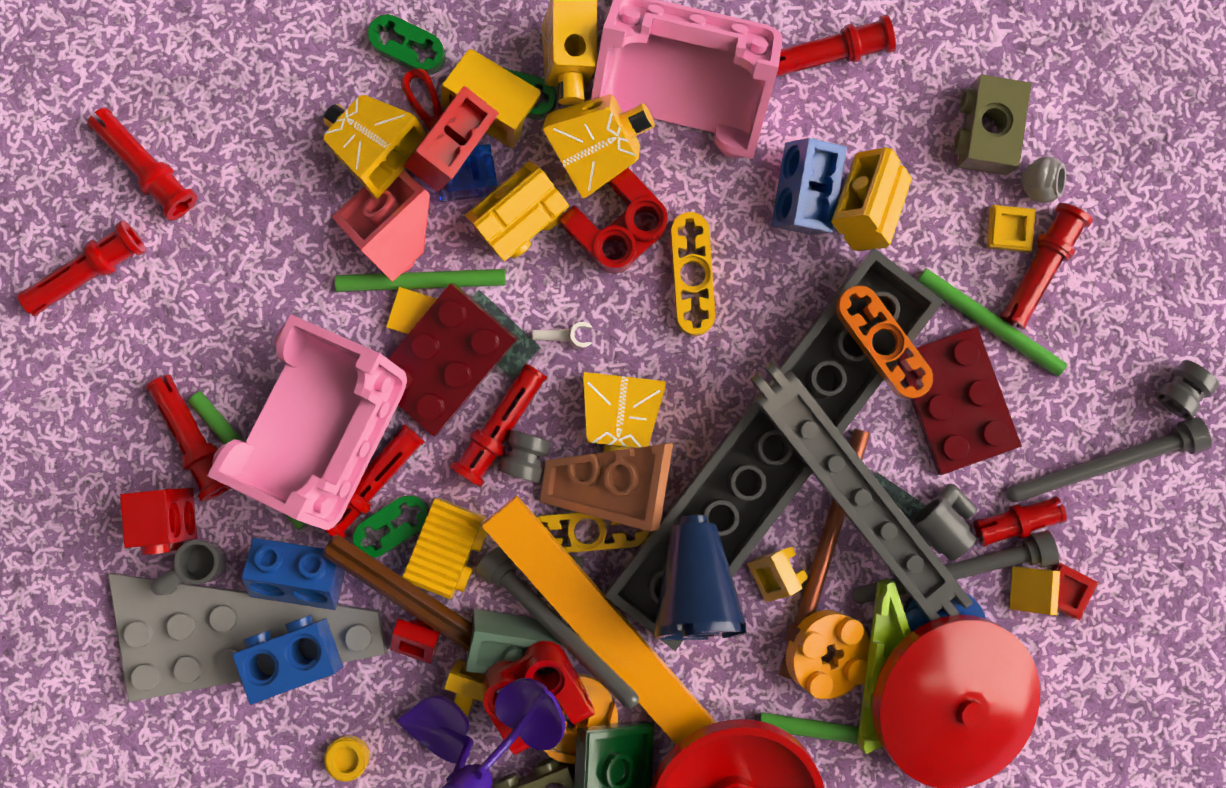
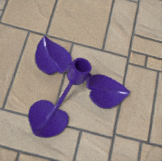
(521, 705)

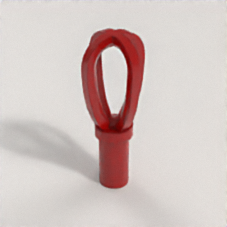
(423, 75)

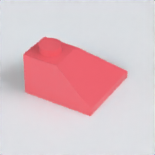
(390, 227)

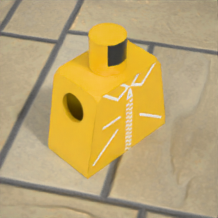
(570, 47)
(596, 139)
(372, 140)
(621, 410)

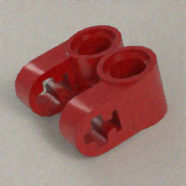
(623, 229)
(562, 682)

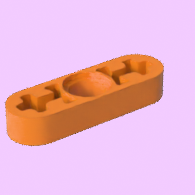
(903, 343)

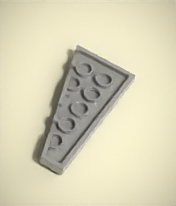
(190, 635)

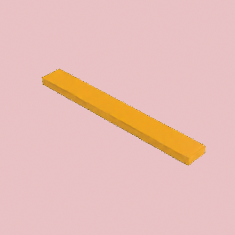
(596, 619)

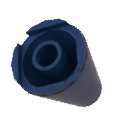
(697, 586)

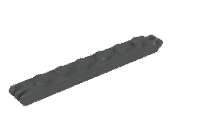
(858, 493)

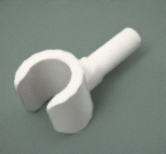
(563, 335)

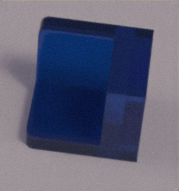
(474, 178)

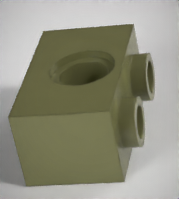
(1007, 105)

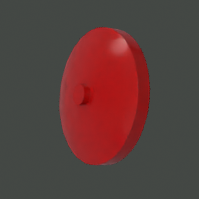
(956, 701)
(738, 756)

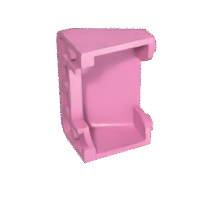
(690, 69)
(314, 426)

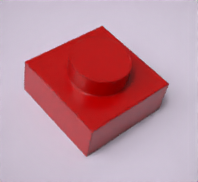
(415, 640)

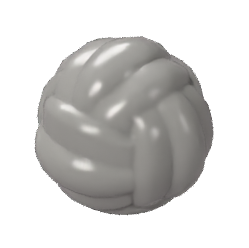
(1044, 179)

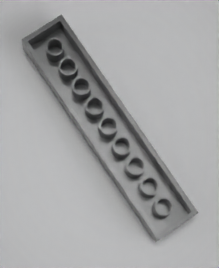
(754, 467)

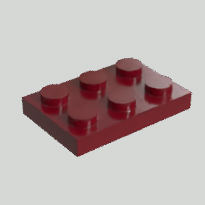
(449, 357)
(965, 408)

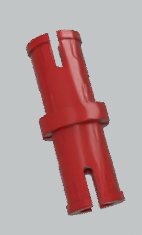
(1020, 521)

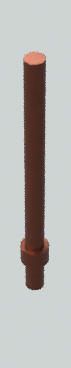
(823, 555)

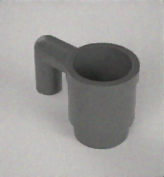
(944, 526)
(194, 564)

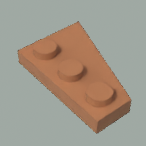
(611, 485)

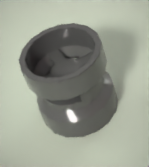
(1187, 389)
(524, 457)

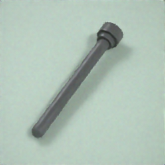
(1189, 437)
(1038, 550)
(498, 569)

